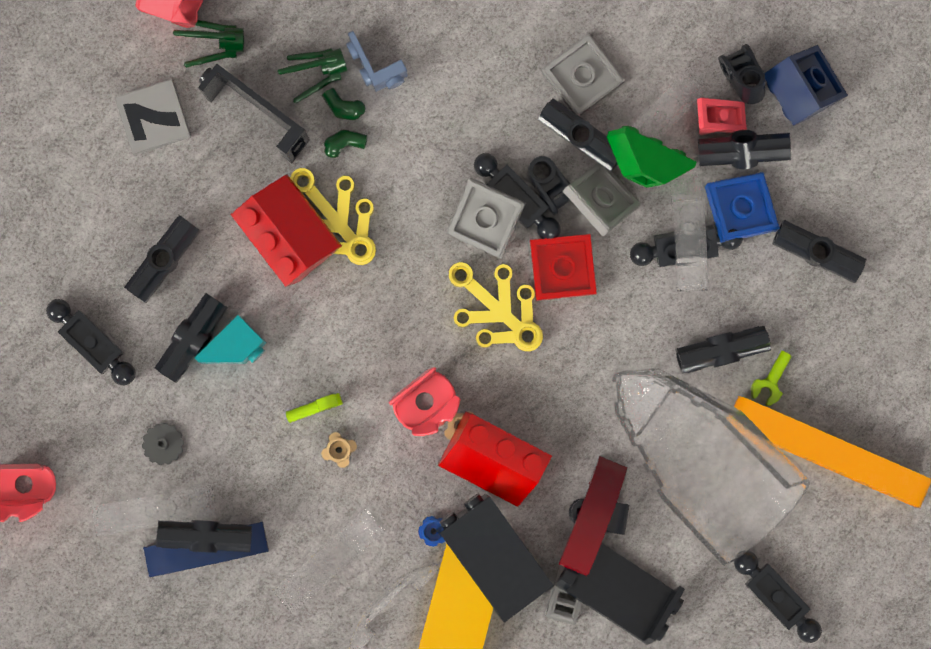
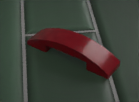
(593, 516)

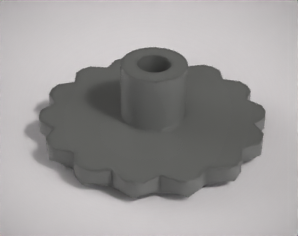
(162, 444)

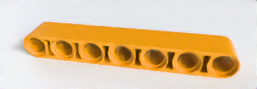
(837, 454)

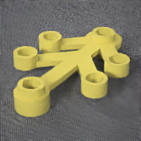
(338, 221)
(499, 310)

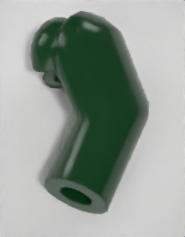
(341, 108)
(341, 139)

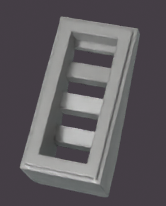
(559, 615)

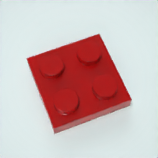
(563, 267)

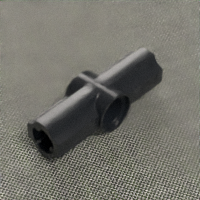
(566, 124)
(744, 149)
(837, 259)
(149, 275)
(191, 338)
(723, 349)
(204, 536)

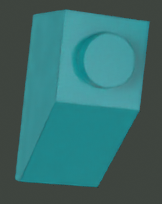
(233, 345)

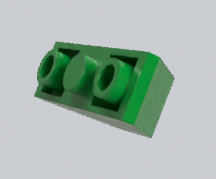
(646, 158)

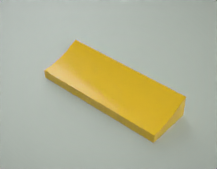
(457, 611)

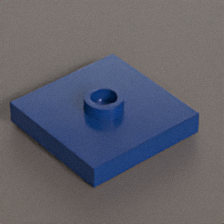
(742, 205)

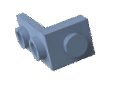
(390, 76)

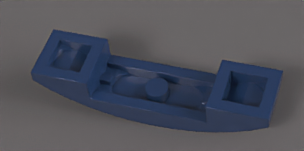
(168, 560)

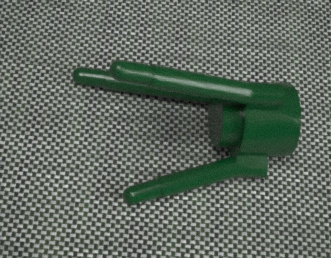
(229, 38)
(330, 62)

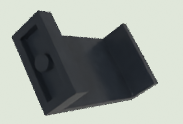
(295, 139)
(494, 556)
(624, 595)

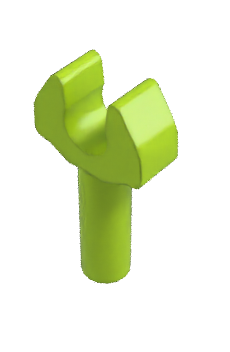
(772, 380)
(320, 405)

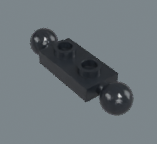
(513, 185)
(664, 248)
(90, 342)
(778, 597)

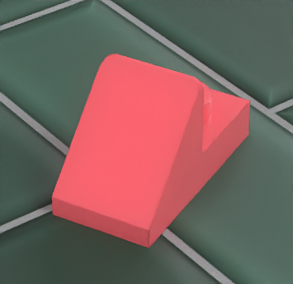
(720, 116)

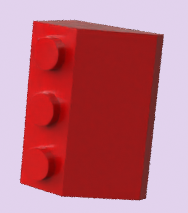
(286, 230)
(494, 459)

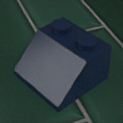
(804, 84)

